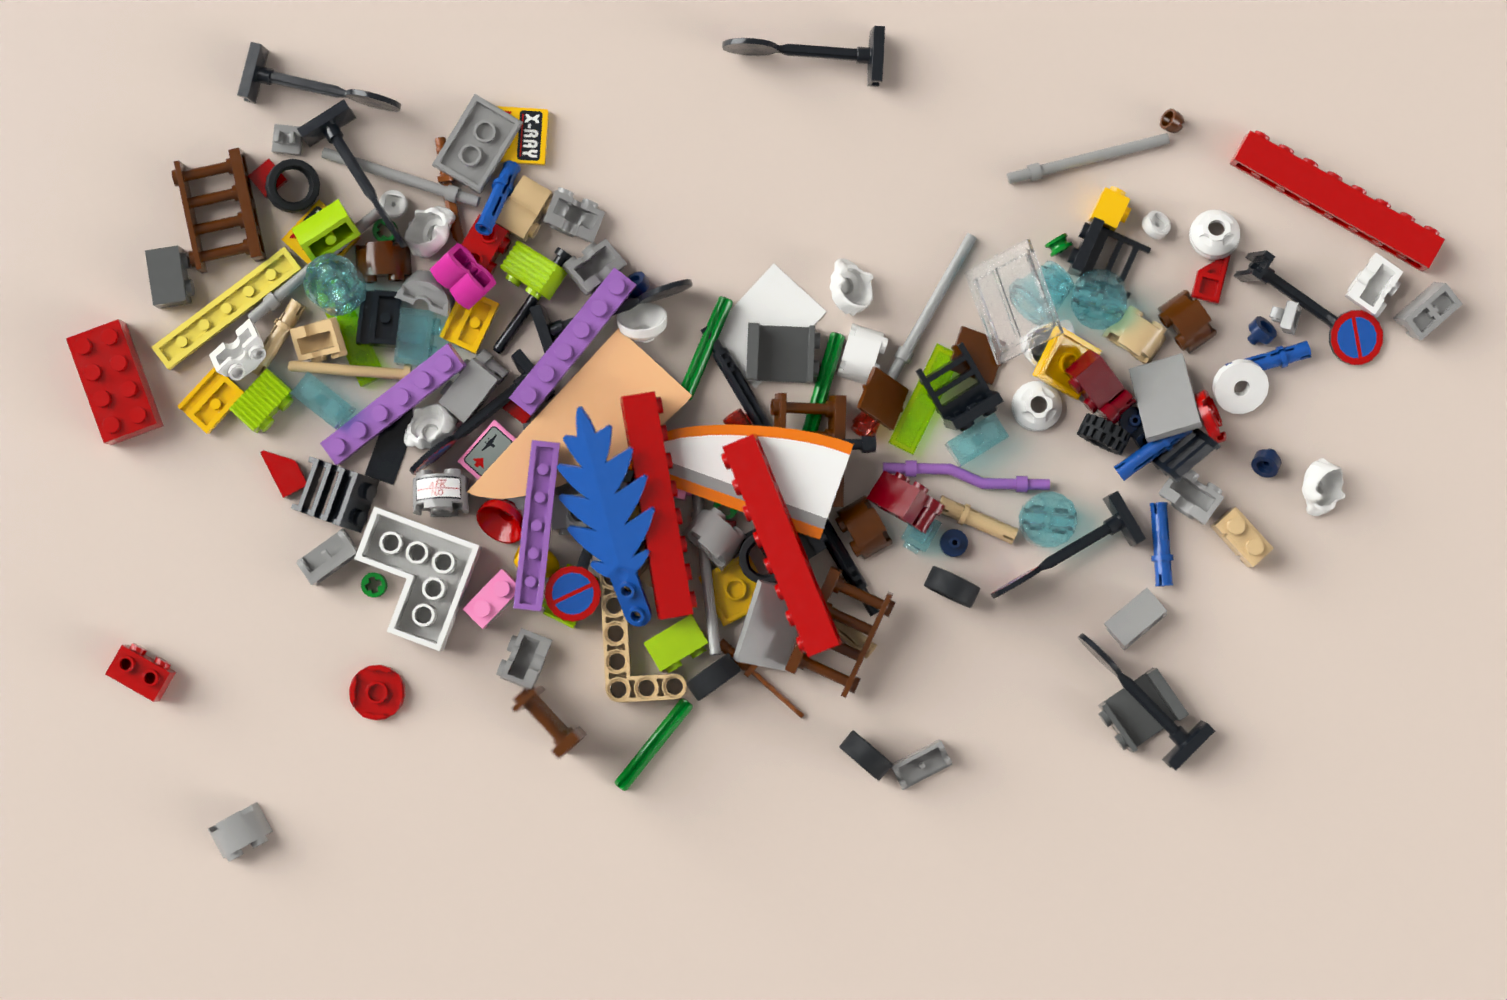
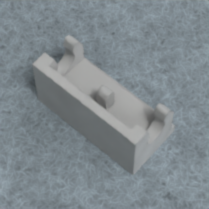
(1428, 310)
(328, 557)
(1135, 618)
(921, 764)

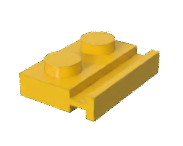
(469, 327)
(210, 400)

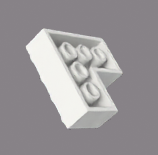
(435, 571)

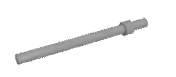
(1037, 171)
(450, 193)
(273, 300)
(904, 354)
(708, 589)

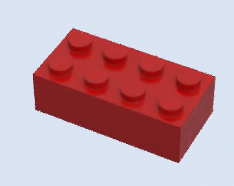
(114, 382)

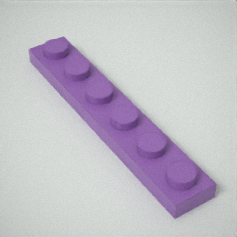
(572, 341)
(393, 404)
(536, 525)

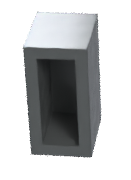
(169, 276)

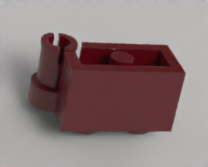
(1099, 386)
(905, 500)

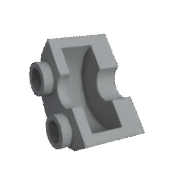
(573, 216)
(594, 266)
(425, 287)
(1192, 496)
(715, 537)
(526, 659)
(240, 830)

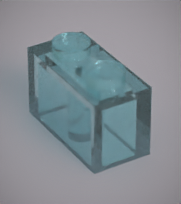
(416, 336)
(323, 400)
(976, 440)

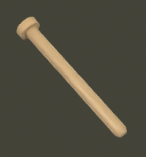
(349, 370)

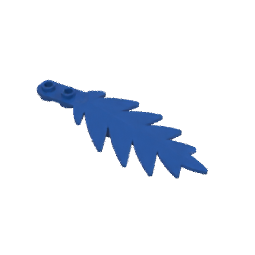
(607, 513)

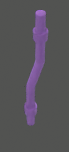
(1020, 484)

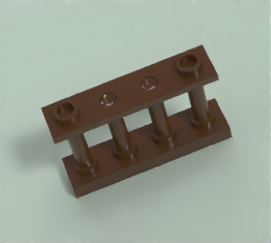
(239, 192)
(833, 409)
(836, 584)
(564, 737)

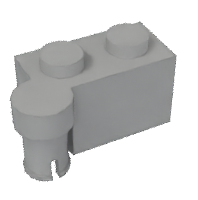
(472, 386)

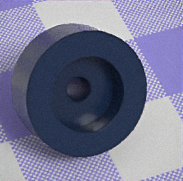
(642, 284)
(1261, 331)
(1126, 421)
(1266, 463)
(947, 546)

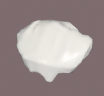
(429, 231)
(850, 287)
(429, 426)
(1322, 487)

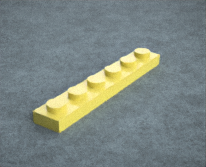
(226, 308)

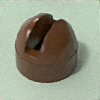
(1172, 121)

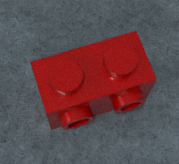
(487, 247)
(141, 672)

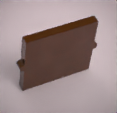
(979, 350)
(882, 398)

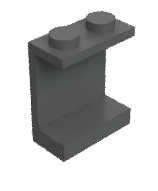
(782, 353)
(1131, 720)

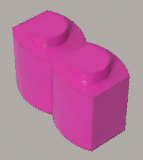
(462, 276)

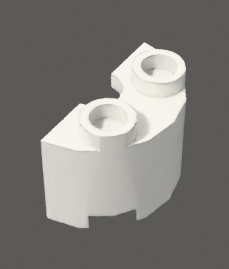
(1373, 285)
(861, 353)
(242, 355)

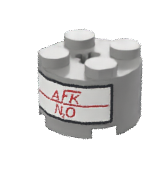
(440, 493)

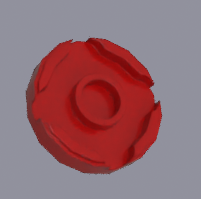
(1210, 416)
(377, 692)

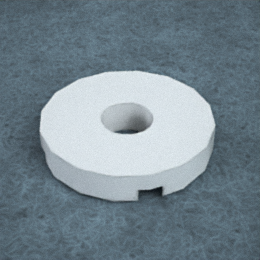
(1250, 397)

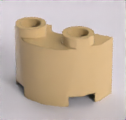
(1137, 335)
(318, 340)

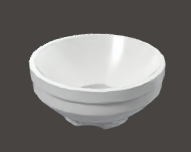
(1210, 245)
(642, 322)
(1026, 416)

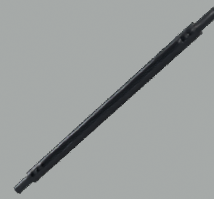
(759, 418)

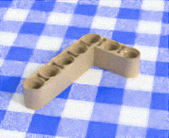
(623, 647)

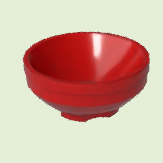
(497, 523)

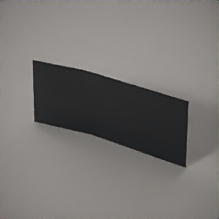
(389, 451)

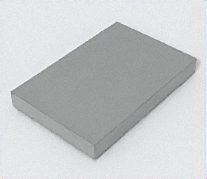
(477, 144)
(1165, 398)
(766, 633)

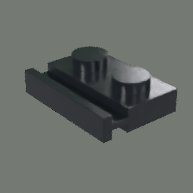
(379, 319)

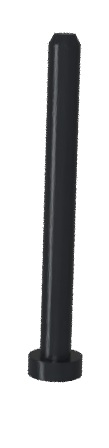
(524, 310)

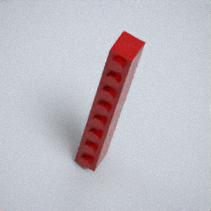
(1337, 201)
(663, 540)
(781, 544)

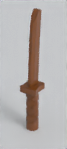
(444, 179)
(750, 669)

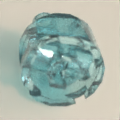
(334, 284)
(1099, 299)
(1047, 519)

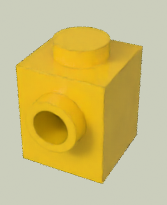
(1111, 207)

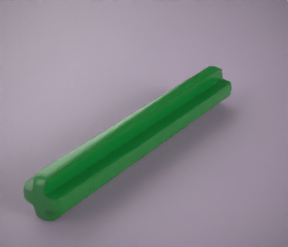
(705, 346)
(825, 378)
(653, 744)

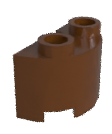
(383, 260)
(1188, 320)
(864, 527)

